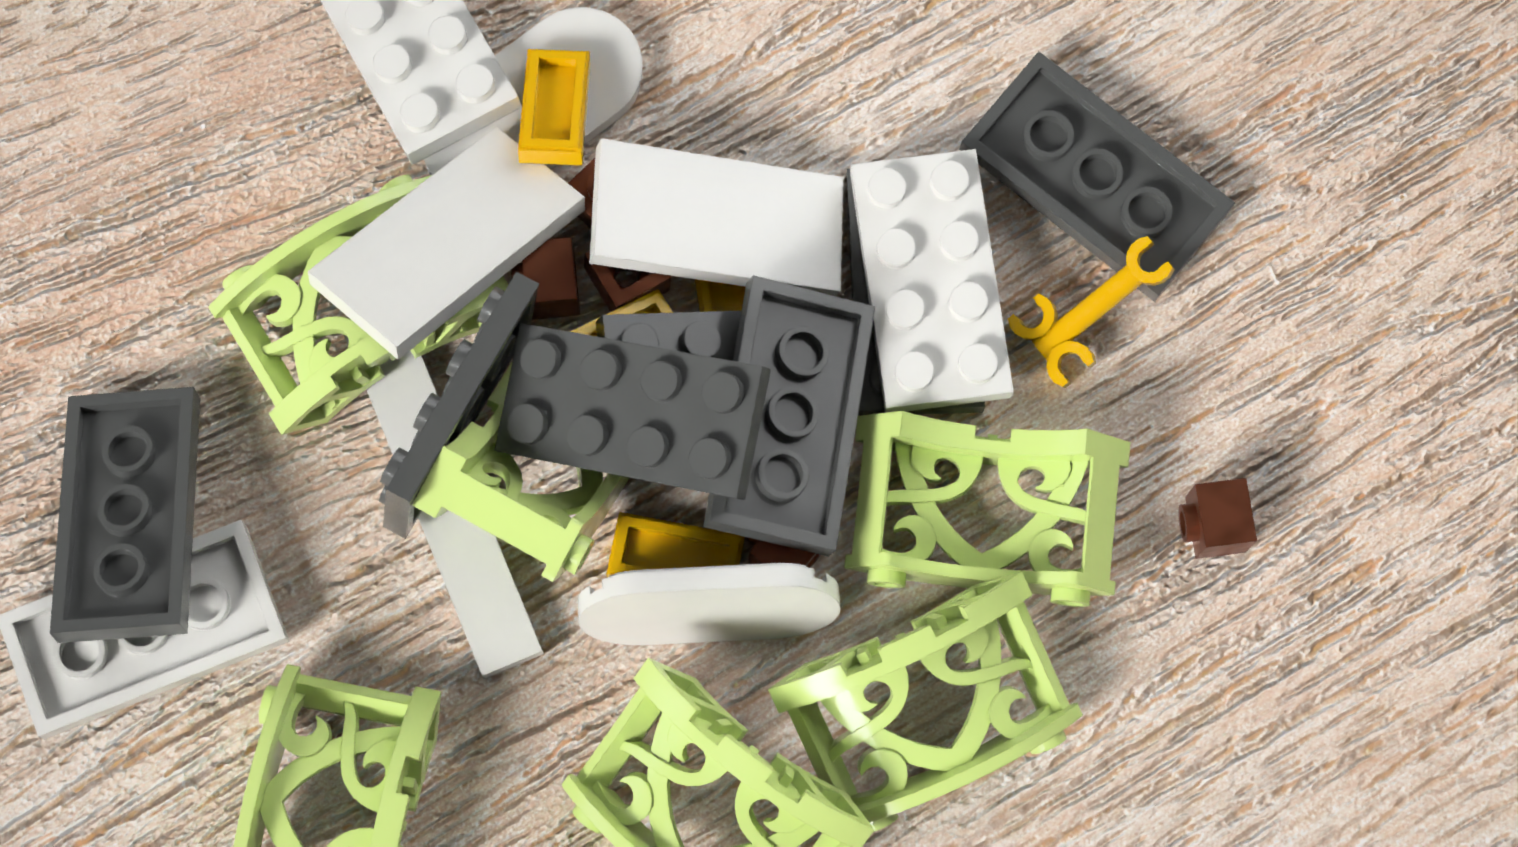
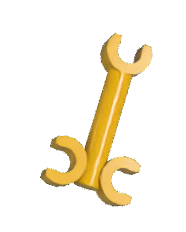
(1055, 337)

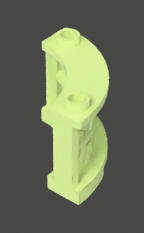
(325, 380)
(1057, 454)
(525, 520)
(965, 619)
(696, 717)
(400, 749)

